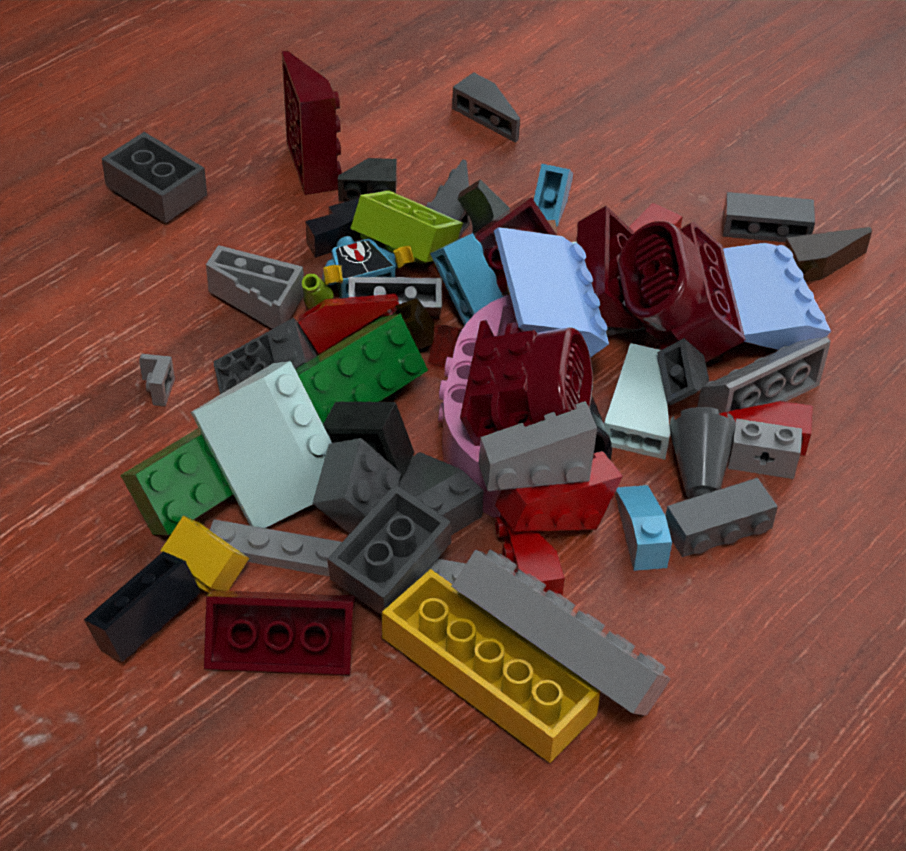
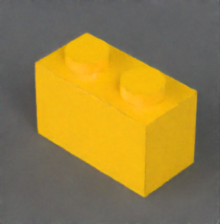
(206, 554)

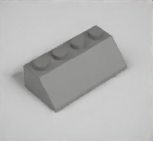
(769, 379)

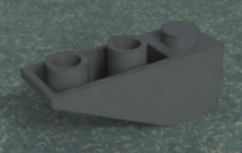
(447, 195)

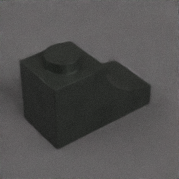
(481, 204)

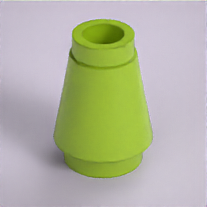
(315, 290)

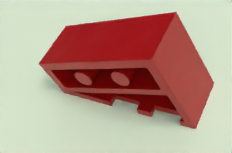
(562, 505)

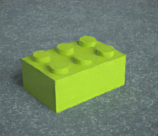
(403, 222)

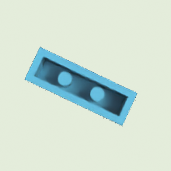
(467, 275)

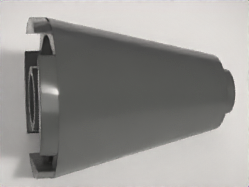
(702, 448)

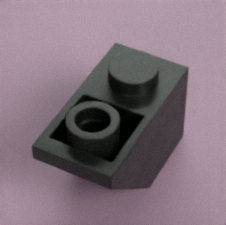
(367, 177)

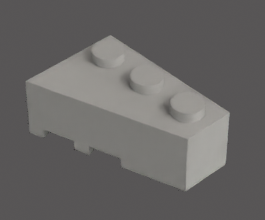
(255, 284)
(540, 453)

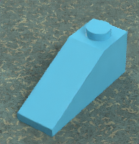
(644, 527)

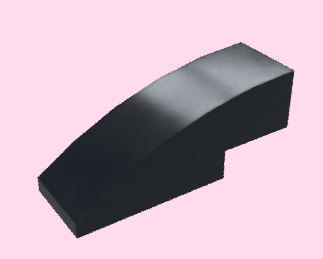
(327, 230)

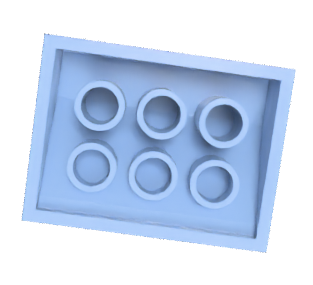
(551, 285)
(773, 296)

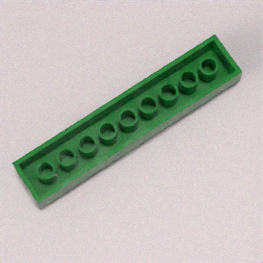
(358, 369)

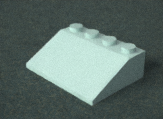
(266, 443)

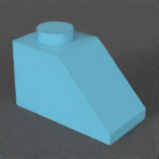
(553, 191)

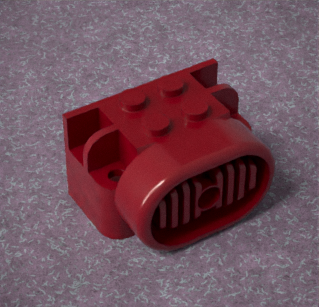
(680, 287)
(524, 378)

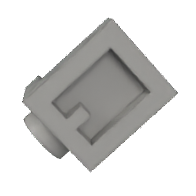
(159, 376)

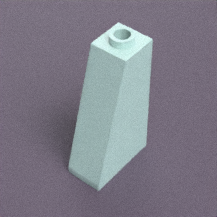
(639, 408)

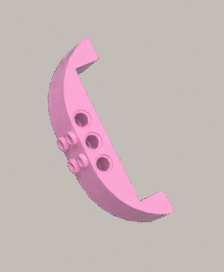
(456, 443)

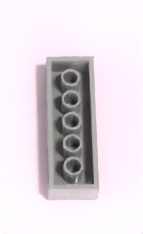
(566, 636)

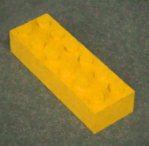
(490, 665)

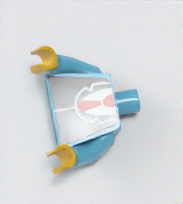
(362, 260)

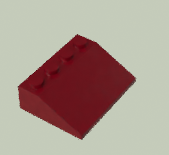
(311, 125)

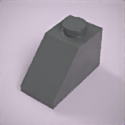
(682, 371)

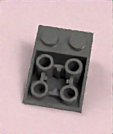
(278, 345)

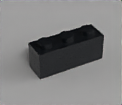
(142, 606)

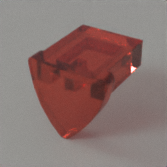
(443, 344)

